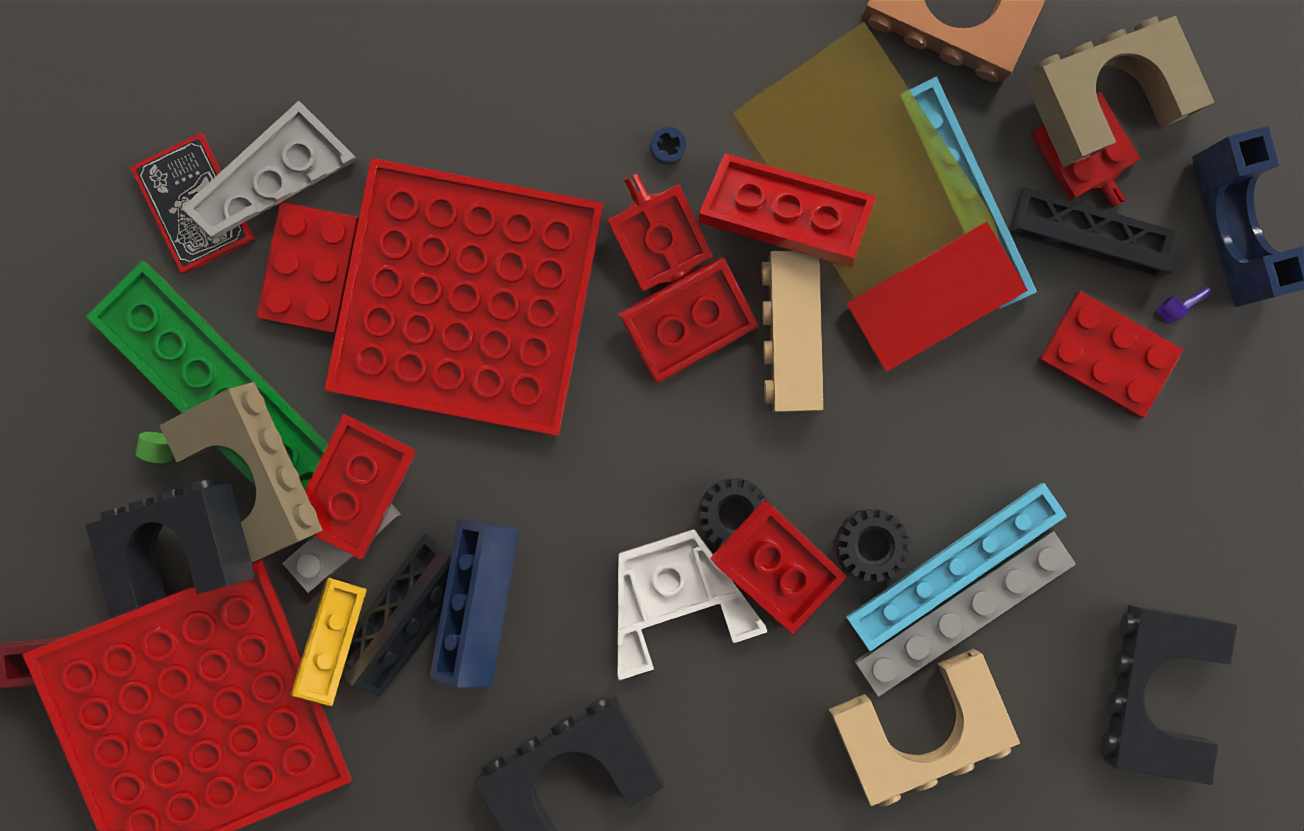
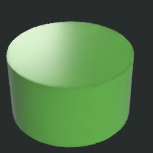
(153, 448)

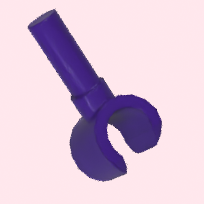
(1174, 310)

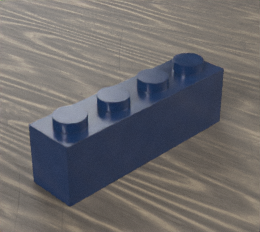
(474, 604)

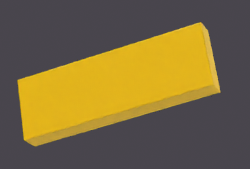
(328, 642)

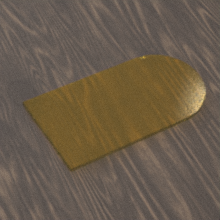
(861, 128)

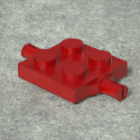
(1096, 170)
(659, 235)

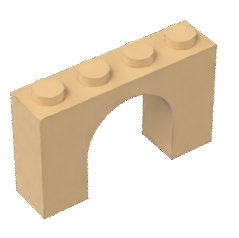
(979, 732)

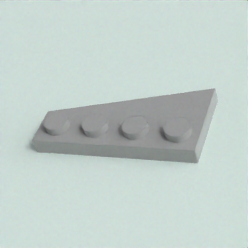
(270, 170)

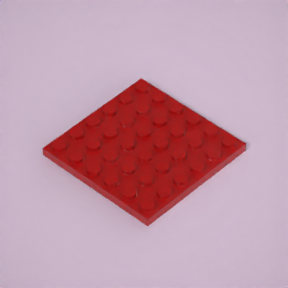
(464, 296)
(188, 712)

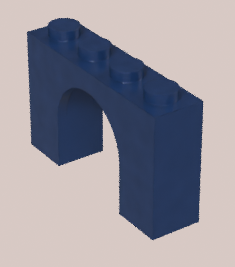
(1227, 183)

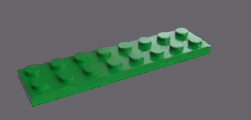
(194, 362)

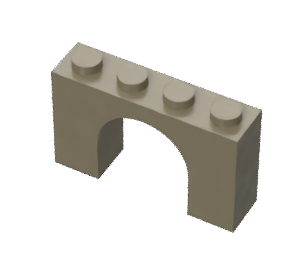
(1151, 54)
(244, 425)

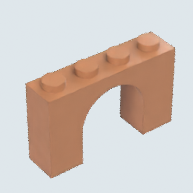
(987, 48)

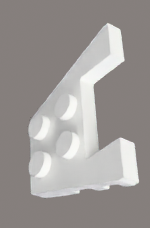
(669, 582)

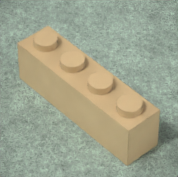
(794, 332)

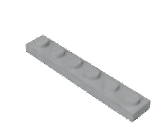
(965, 612)

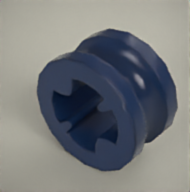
(673, 134)

